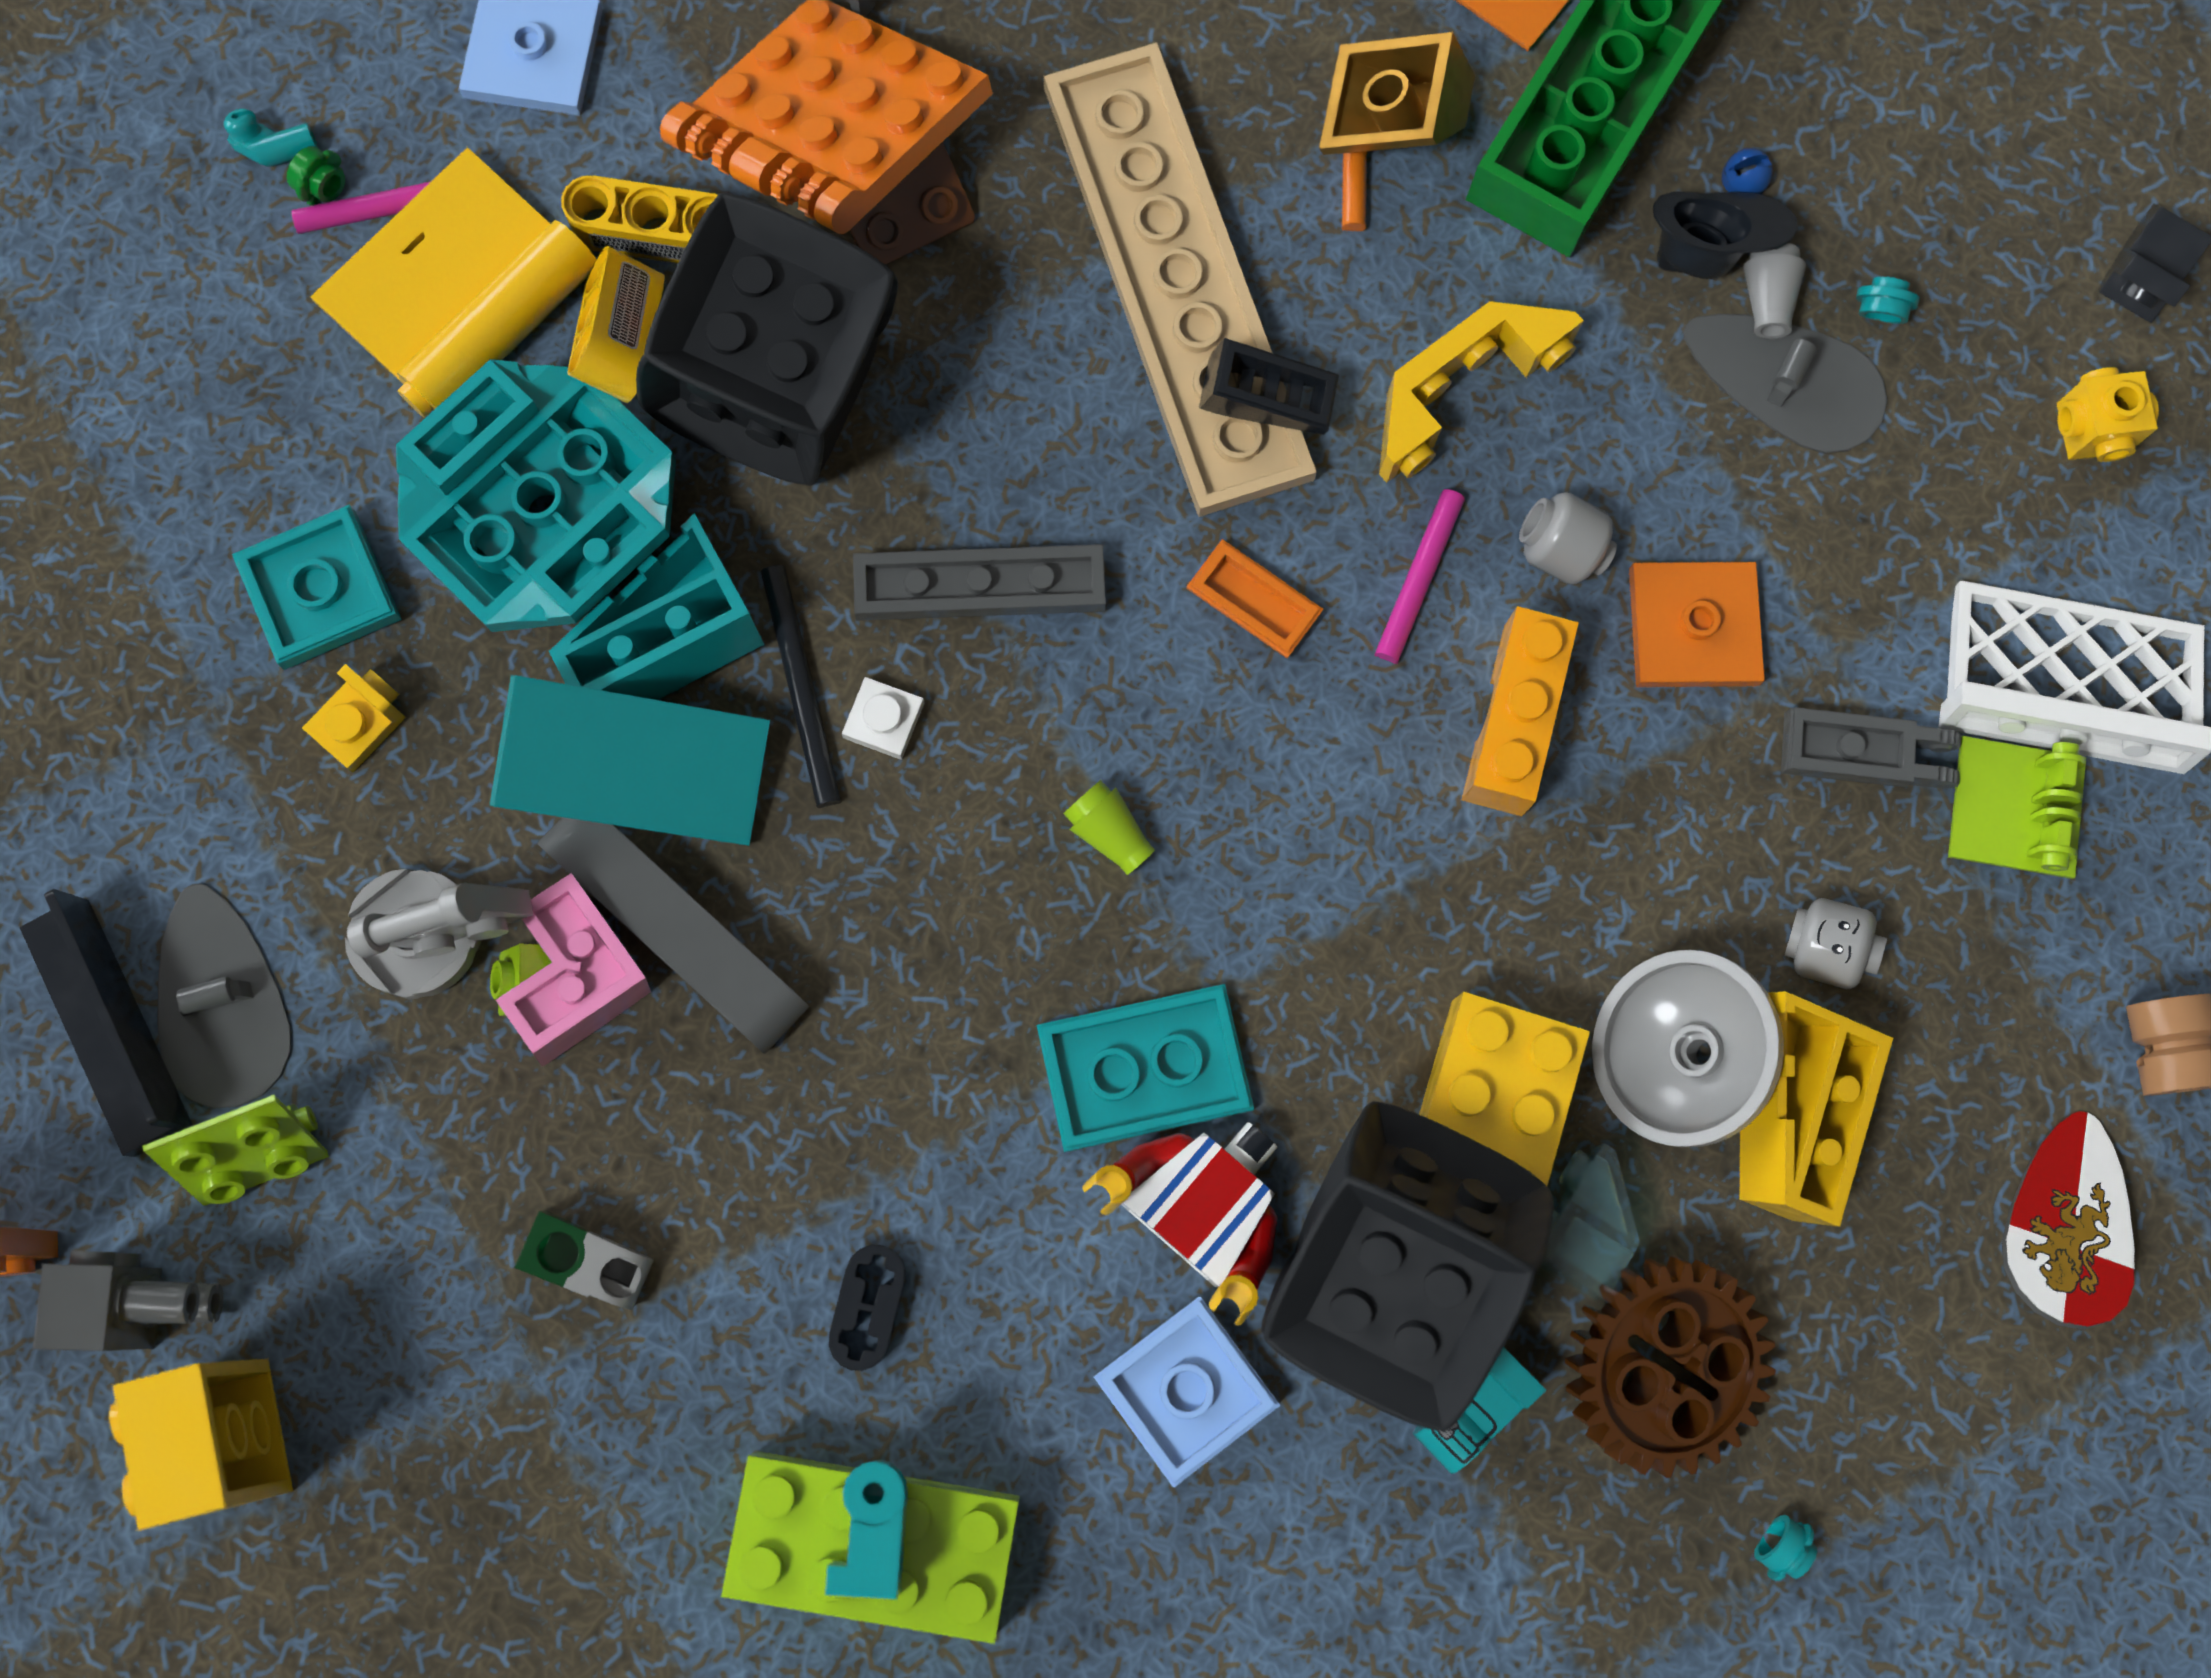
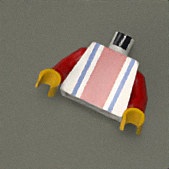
(1203, 1206)

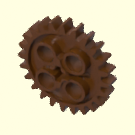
(1703, 1314)

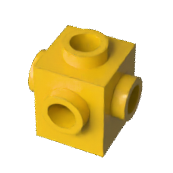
(2107, 415)

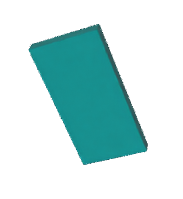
(629, 761)

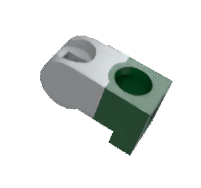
(583, 1261)

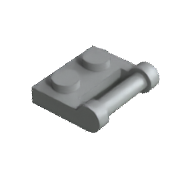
(433, 926)

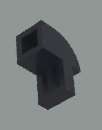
(2154, 263)

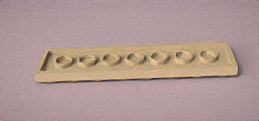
(1172, 269)

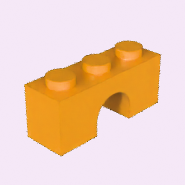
(1522, 711)

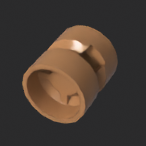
(2175, 1043)

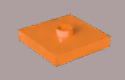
(1696, 624)

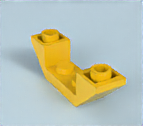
(1524, 333)

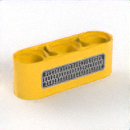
(628, 209)
(615, 323)

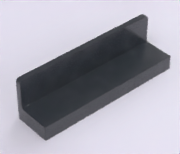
(104, 1023)

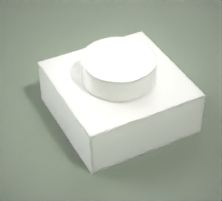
(883, 718)

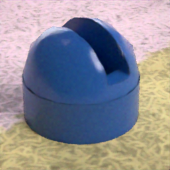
(1752, 180)

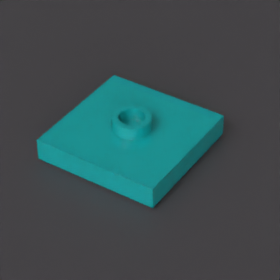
(316, 587)

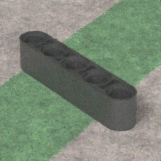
(676, 928)

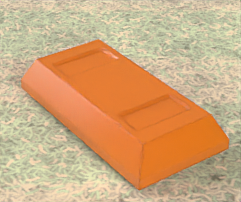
(1254, 598)

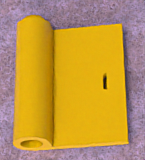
(454, 281)

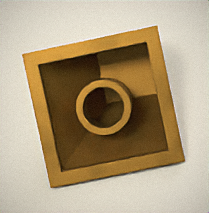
(1397, 94)

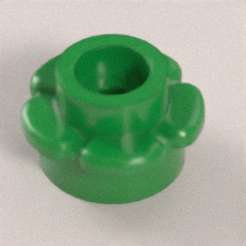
(316, 175)

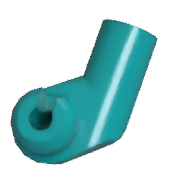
(262, 143)

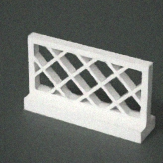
(2042, 720)

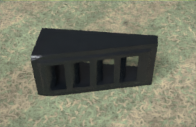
(1263, 408)

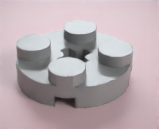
(398, 969)

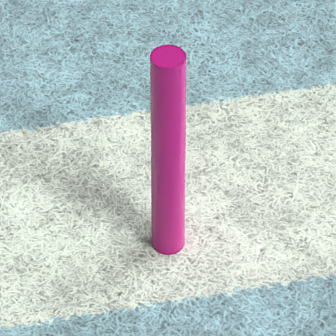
(354, 209)
(1420, 576)

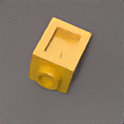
(355, 718)

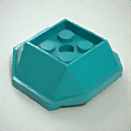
(499, 448)

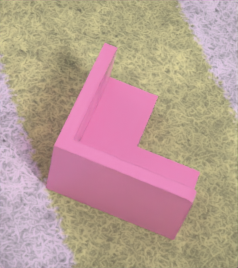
(584, 984)

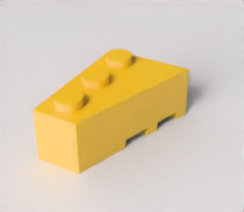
(1811, 1133)

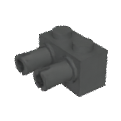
(114, 1303)

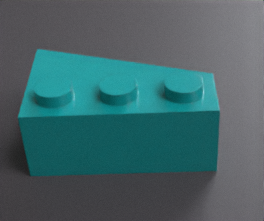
(663, 627)

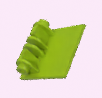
(2018, 806)
(240, 1150)

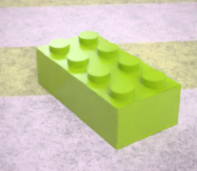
(797, 1523)

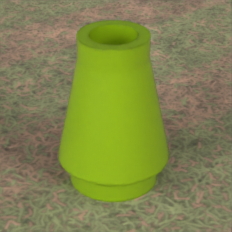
(1109, 827)

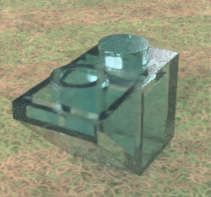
(1592, 1224)

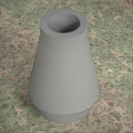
(1773, 289)

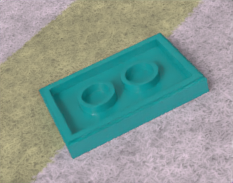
(1144, 1068)

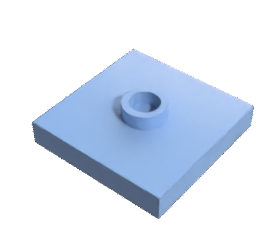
(531, 53)
(1186, 1391)

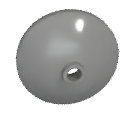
(1650, 1045)

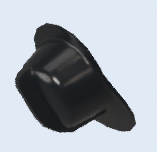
(1713, 230)

